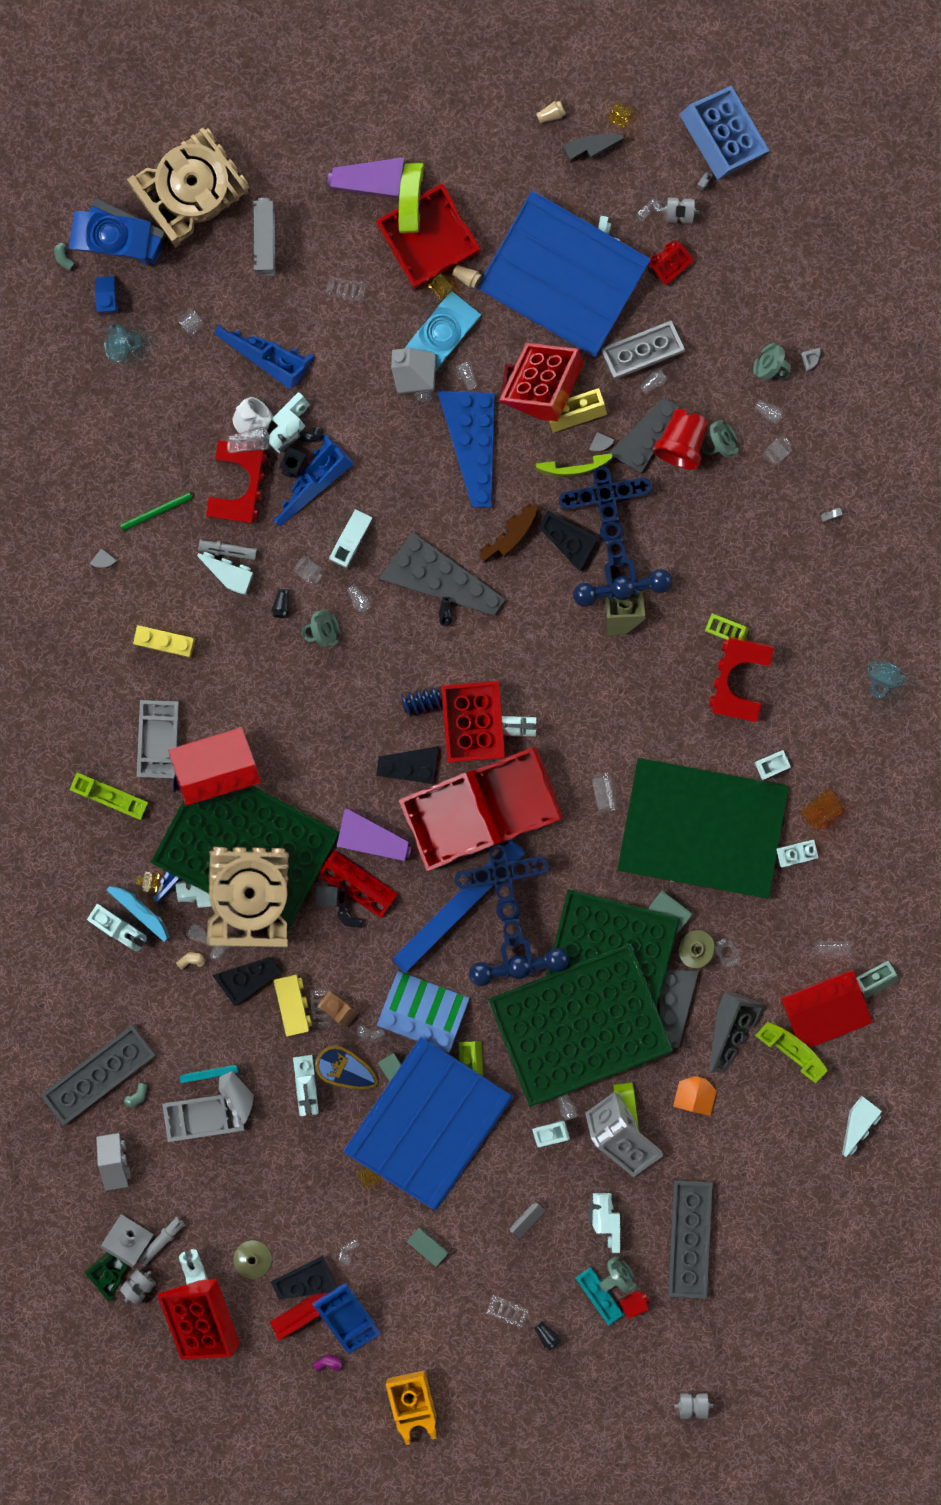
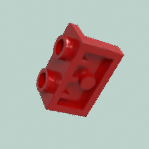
(670, 261)

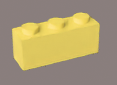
(580, 409)
(164, 641)
(292, 1005)

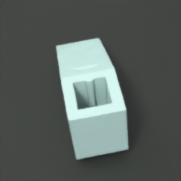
(350, 539)
(233, 577)
(860, 1119)

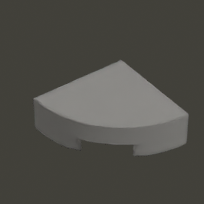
(704, 181)
(810, 358)
(600, 442)
(831, 515)
(103, 560)

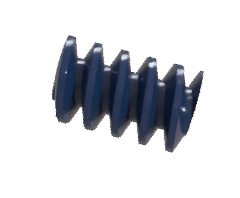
(422, 701)

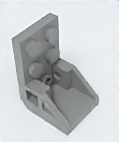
(617, 1135)

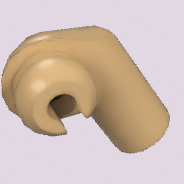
(191, 958)

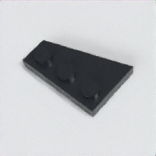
(568, 538)
(410, 765)
(246, 979)
(306, 1280)

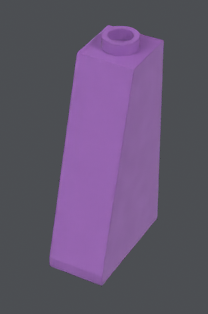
(369, 178)
(367, 837)

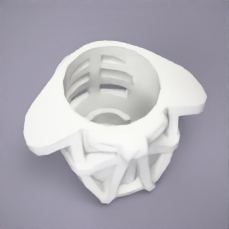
(249, 419)

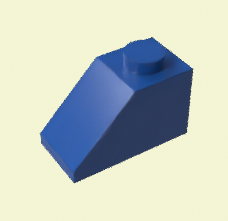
(105, 295)

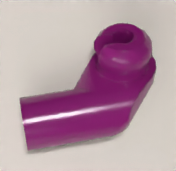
(328, 1361)

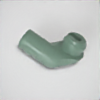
(60, 256)
(138, 1098)

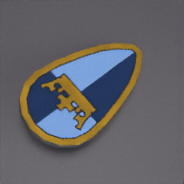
(344, 1069)

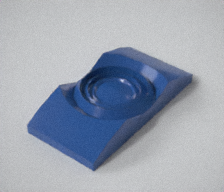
(109, 235)
(347, 1318)

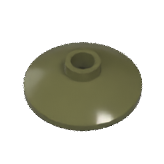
(689, 946)
(259, 1252)

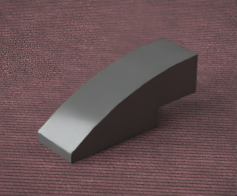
(591, 145)

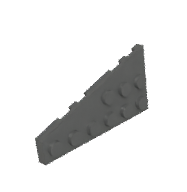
(432, 573)

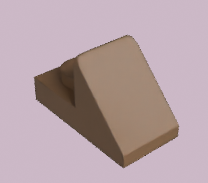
(338, 1009)

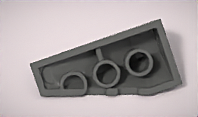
(733, 1021)

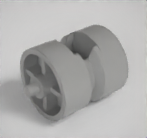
(680, 210)
(137, 1287)
(690, 1406)

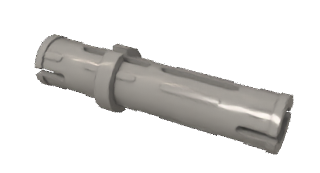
(227, 549)
(165, 1236)

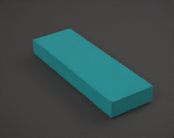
(208, 1073)
(601, 1300)

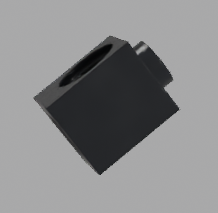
(292, 454)
(331, 896)

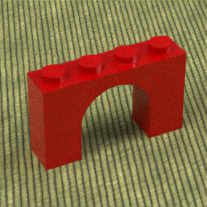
(241, 509)
(737, 652)

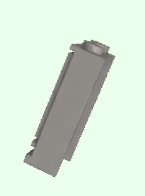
(264, 237)

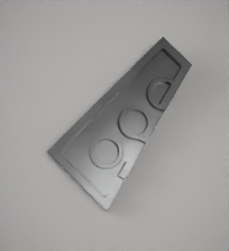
(637, 445)
(675, 1002)

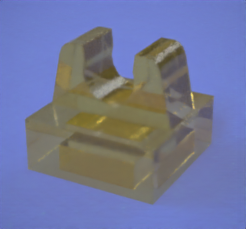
(620, 114)
(441, 286)
(148, 882)
(368, 1177)

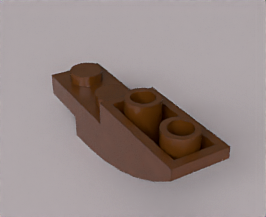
(516, 528)

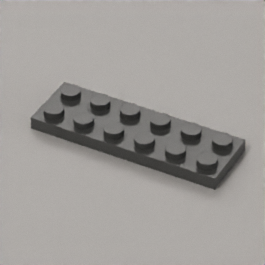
(98, 1075)
(690, 1239)

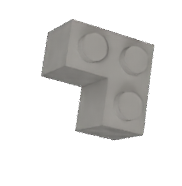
(112, 1161)

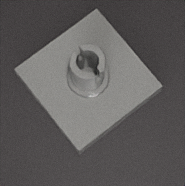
(126, 1240)

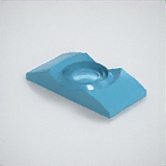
(445, 328)
(142, 912)

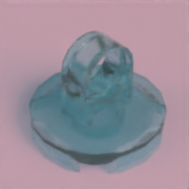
(117, 343)
(885, 675)

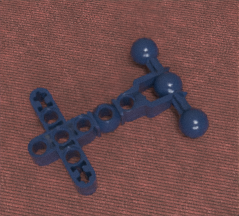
(622, 586)
(519, 965)

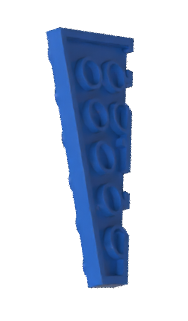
(471, 430)

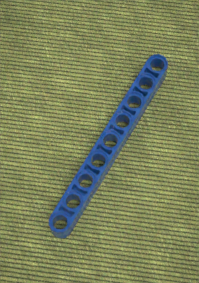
(451, 913)

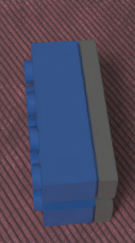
(156, 239)

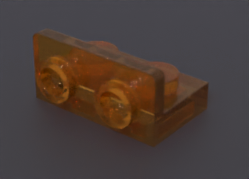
(821, 809)

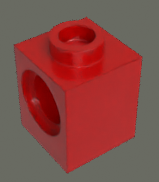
(634, 1304)

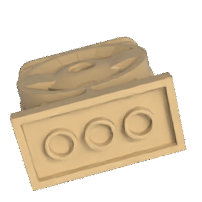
(228, 187)
(222, 867)

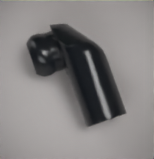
(309, 437)
(444, 611)
(347, 919)

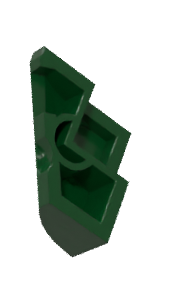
(112, 1270)

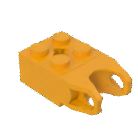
(412, 1411)

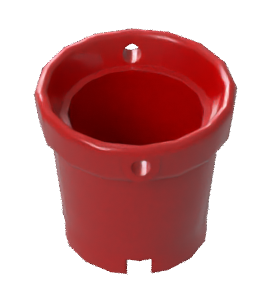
(682, 440)

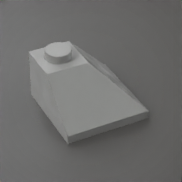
(413, 370)

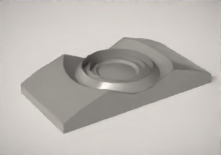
(156, 735)
(199, 1118)

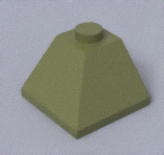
(624, 614)

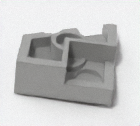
(236, 1095)

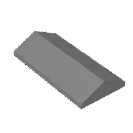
(642, 350)

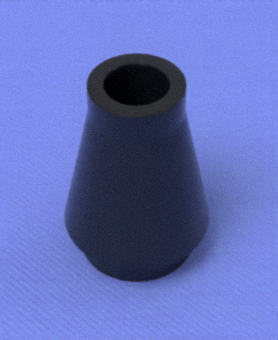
(281, 604)
(547, 1336)

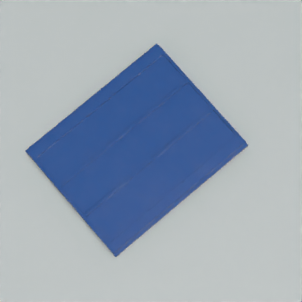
(563, 273)
(428, 1123)

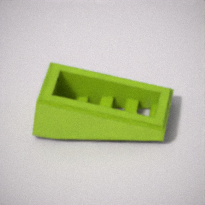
(744, 630)

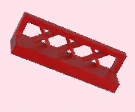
(359, 881)
(296, 1317)

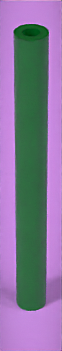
(156, 511)

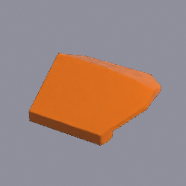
(695, 1095)

